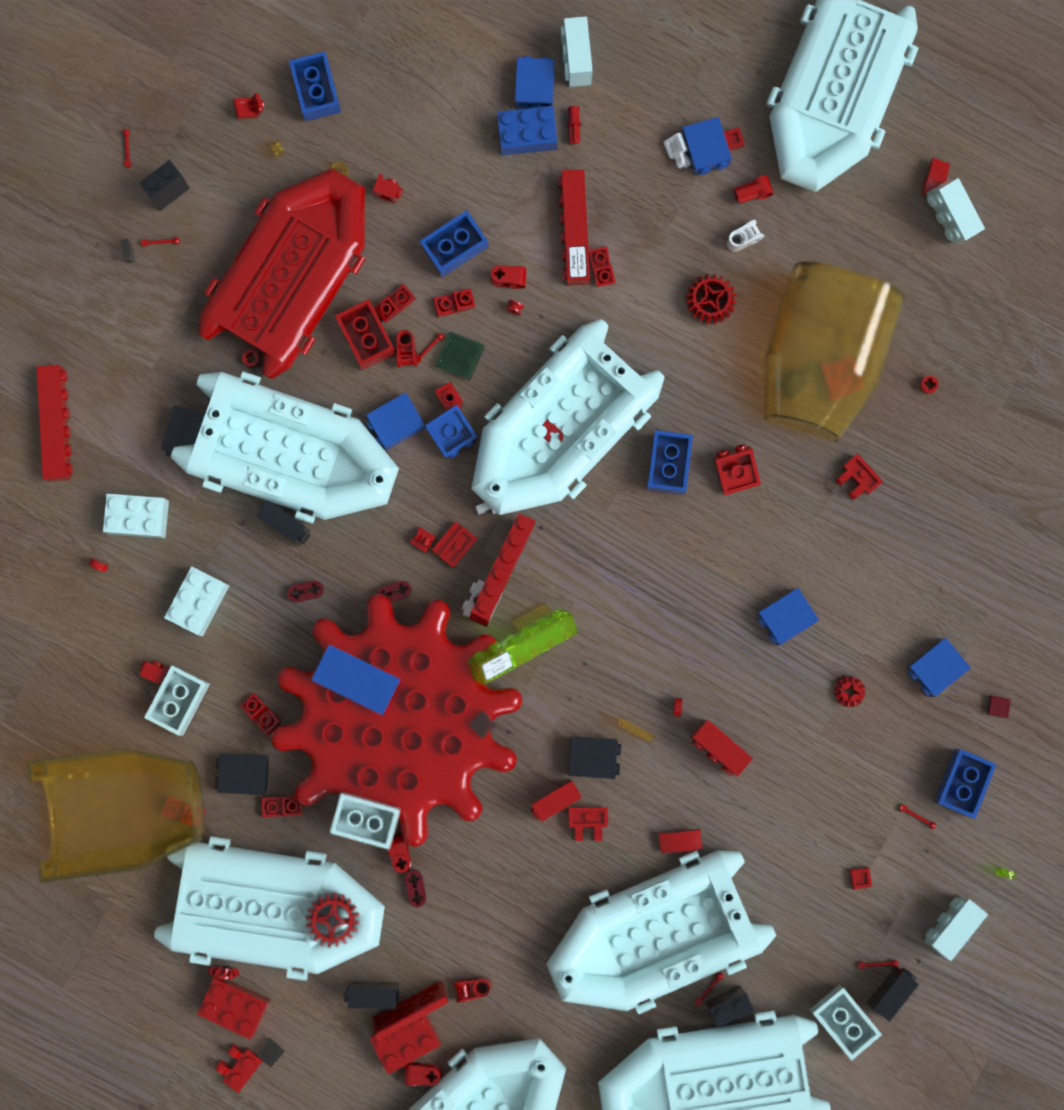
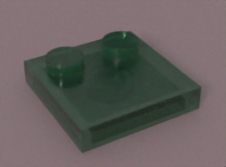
(460, 356)

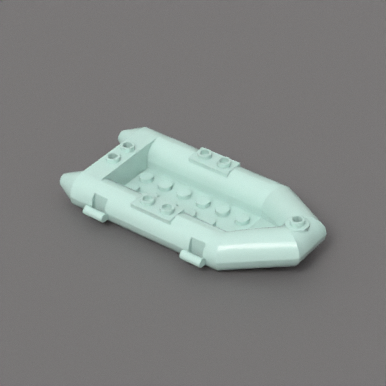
(838, 88)
(582, 393)
(286, 450)
(255, 909)
(658, 936)
(717, 1069)
(499, 1078)

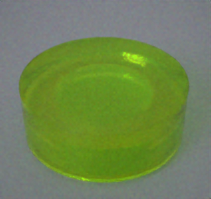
(1006, 873)

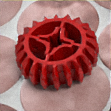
(714, 306)
(323, 919)

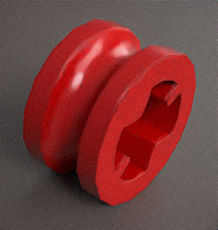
(514, 307)
(248, 353)
(924, 388)

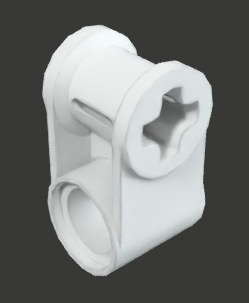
(747, 234)

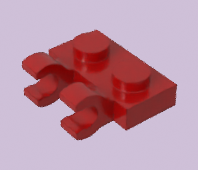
(861, 474)
(588, 817)
(242, 1070)

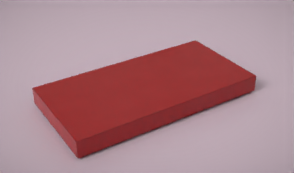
(409, 1010)

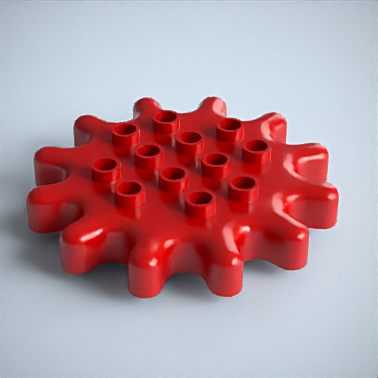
(422, 744)

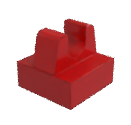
(422, 540)

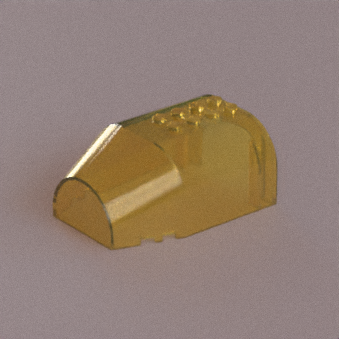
(827, 348)
(117, 811)

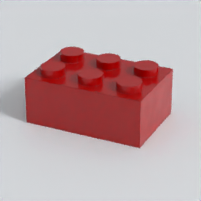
(365, 334)
(720, 748)
(234, 1007)
(406, 1044)

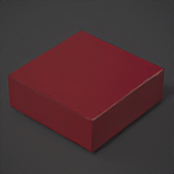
(999, 706)

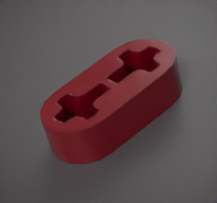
(304, 587)
(393, 587)
(411, 889)

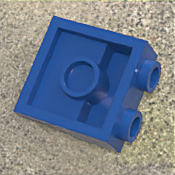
(451, 432)

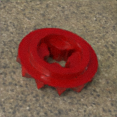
(842, 696)
(223, 972)

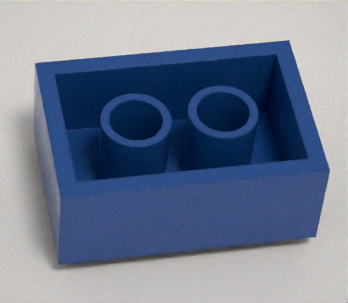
(315, 86)
(527, 130)
(454, 243)
(669, 462)
(965, 783)

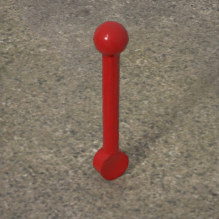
(127, 163)
(145, 242)
(440, 336)
(903, 808)
(861, 965)
(698, 1001)

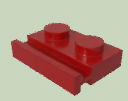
(454, 544)

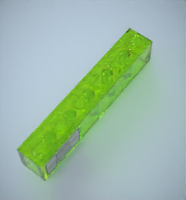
(522, 646)

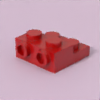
(736, 469)

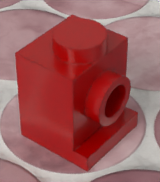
(387, 189)
(445, 391)
(154, 671)

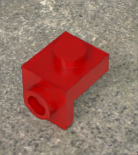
(248, 107)

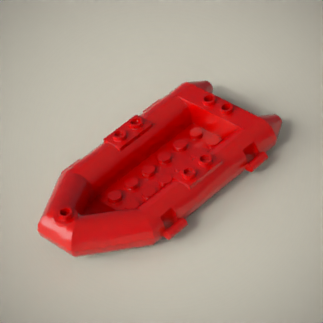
(289, 268)

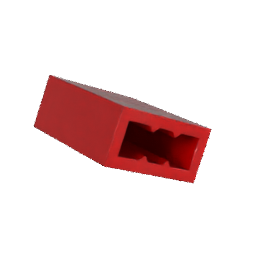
(555, 801)

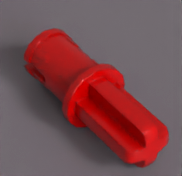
(574, 124)

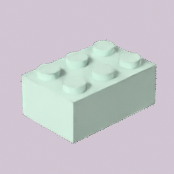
(576, 51)
(955, 211)
(136, 516)
(196, 601)
(177, 700)
(365, 820)
(955, 927)
(845, 1022)

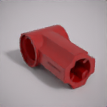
(758, 189)

